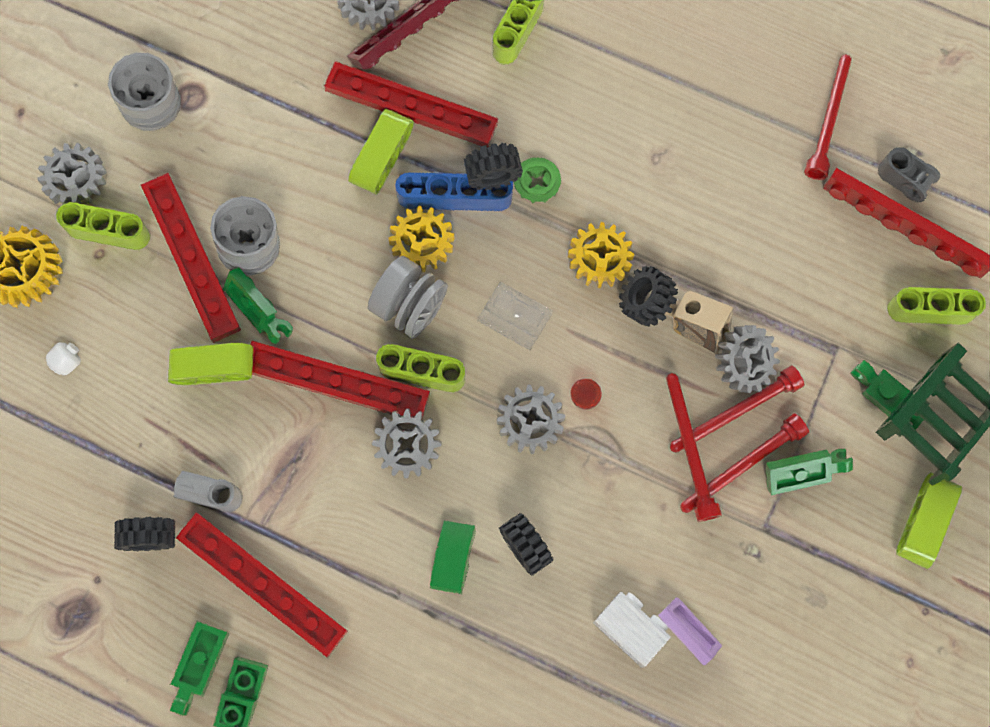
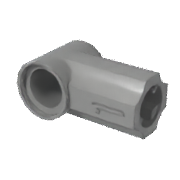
(206, 491)

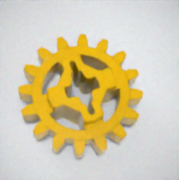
(422, 226)
(588, 255)

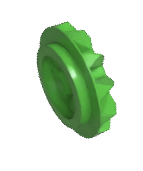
(537, 167)

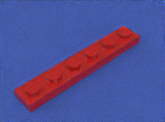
(412, 104)
(909, 223)
(191, 258)
(337, 381)
(262, 585)

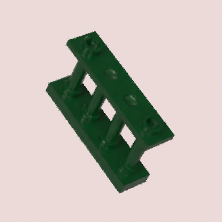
(916, 404)

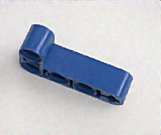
(453, 198)

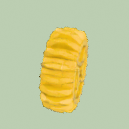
(42, 257)

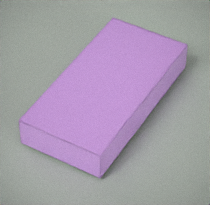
(690, 631)

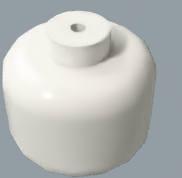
(63, 358)

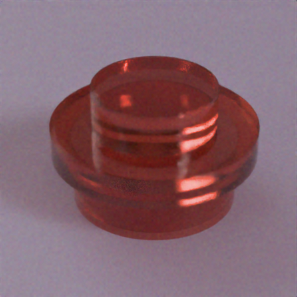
(586, 394)

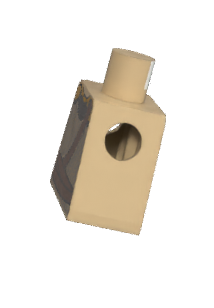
(702, 320)

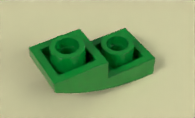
(452, 557)
(241, 694)

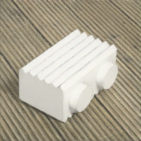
(632, 629)

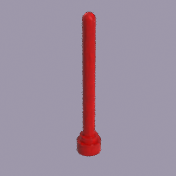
(818, 165)
(789, 380)
(792, 429)
(706, 506)

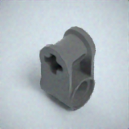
(909, 175)

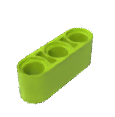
(515, 34)
(381, 151)
(93, 217)
(948, 299)
(410, 357)
(210, 364)
(928, 522)

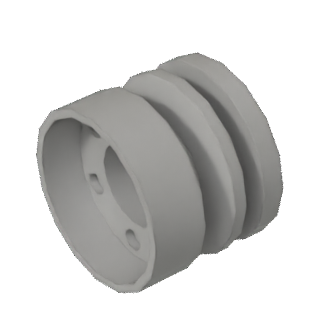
(135, 81)
(245, 220)
(403, 294)

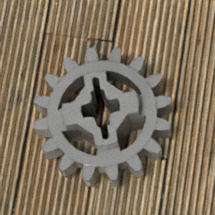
(366, 13)
(67, 173)
(749, 359)
(541, 424)
(417, 454)

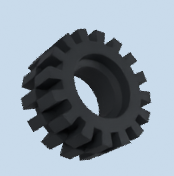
(493, 166)
(656, 305)
(144, 534)
(526, 544)

